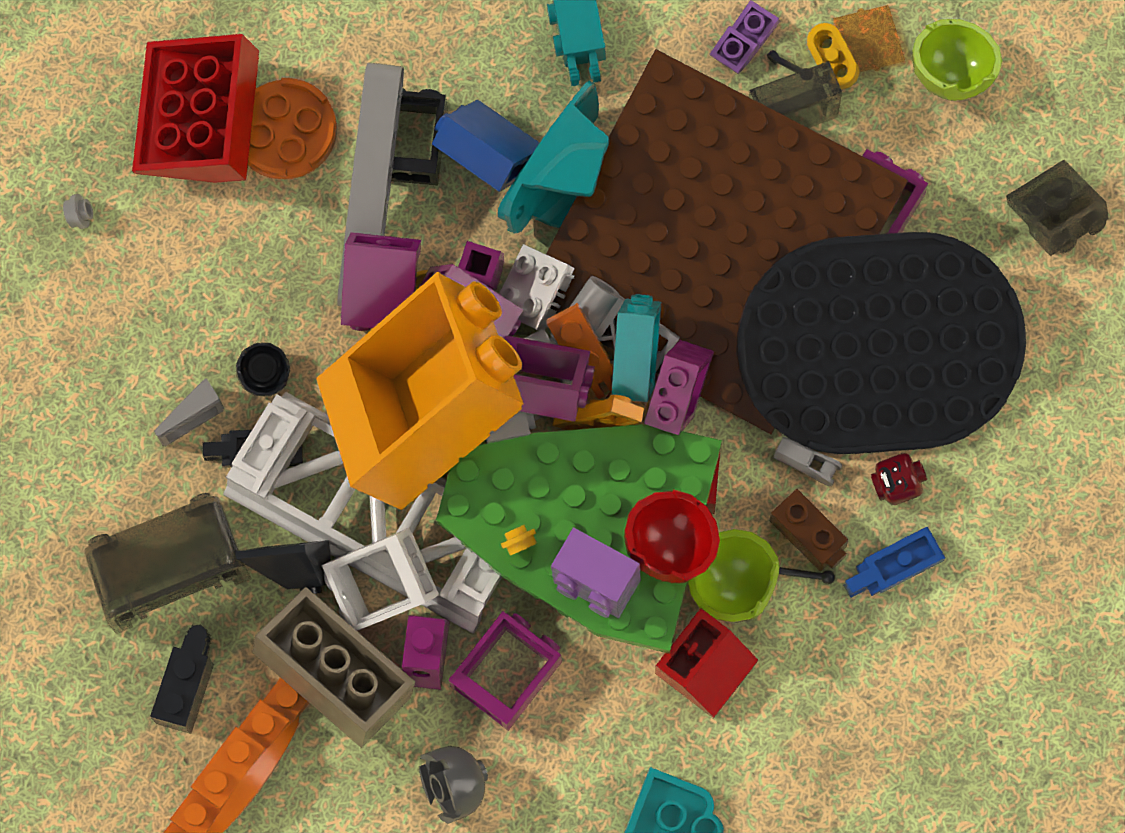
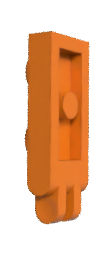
(574, 330)

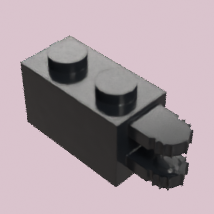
(184, 682)

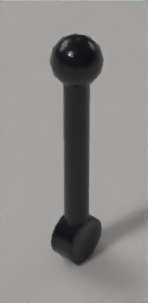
(775, 58)
(827, 576)

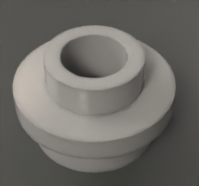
(78, 211)

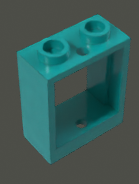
(636, 348)

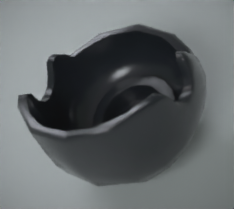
(262, 369)

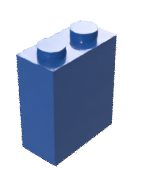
(484, 143)

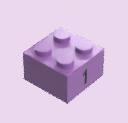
(595, 574)

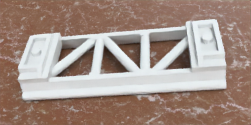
(263, 467)

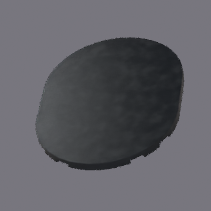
(881, 342)

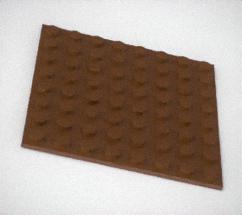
(703, 202)

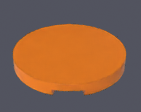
(290, 129)

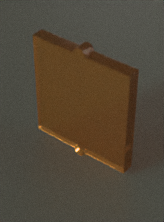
(871, 37)

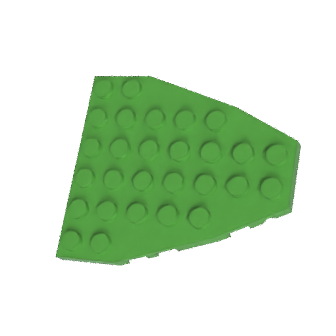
(583, 483)

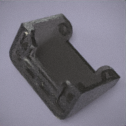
(164, 560)

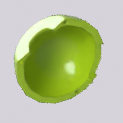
(956, 59)
(738, 579)

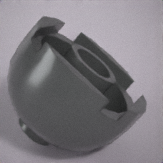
(454, 780)

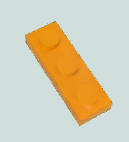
(604, 413)

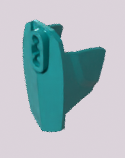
(560, 167)

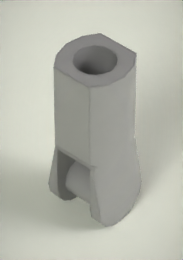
(801, 458)

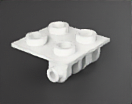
(534, 285)

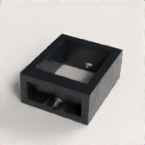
(421, 170)

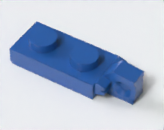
(896, 564)

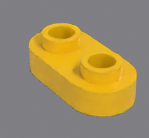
(837, 54)

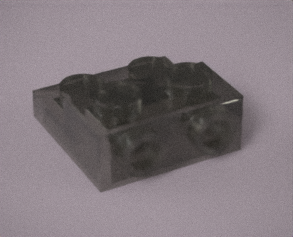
(1059, 208)

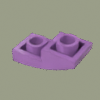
(745, 37)

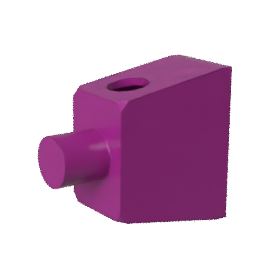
(425, 650)

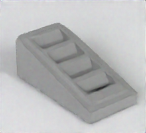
(192, 412)

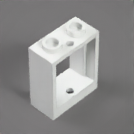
(410, 569)

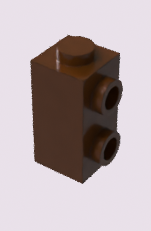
(809, 531)

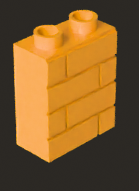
(421, 390)

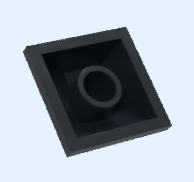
(290, 564)

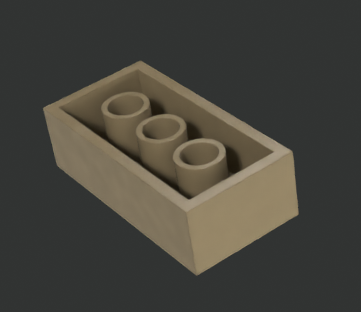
(333, 667)

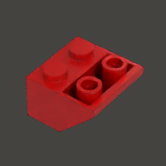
(706, 663)

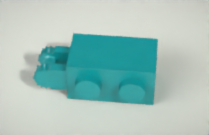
(579, 36)

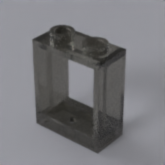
(805, 97)

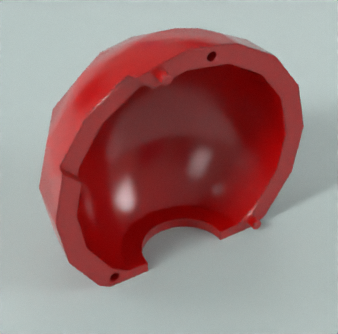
(671, 536)

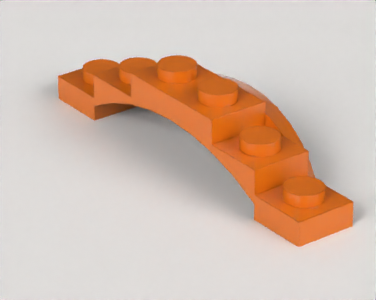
(241, 764)

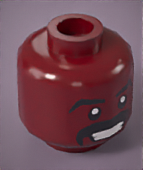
(898, 479)

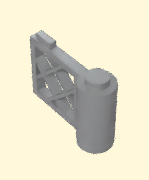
(601, 305)

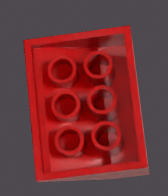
(197, 109)

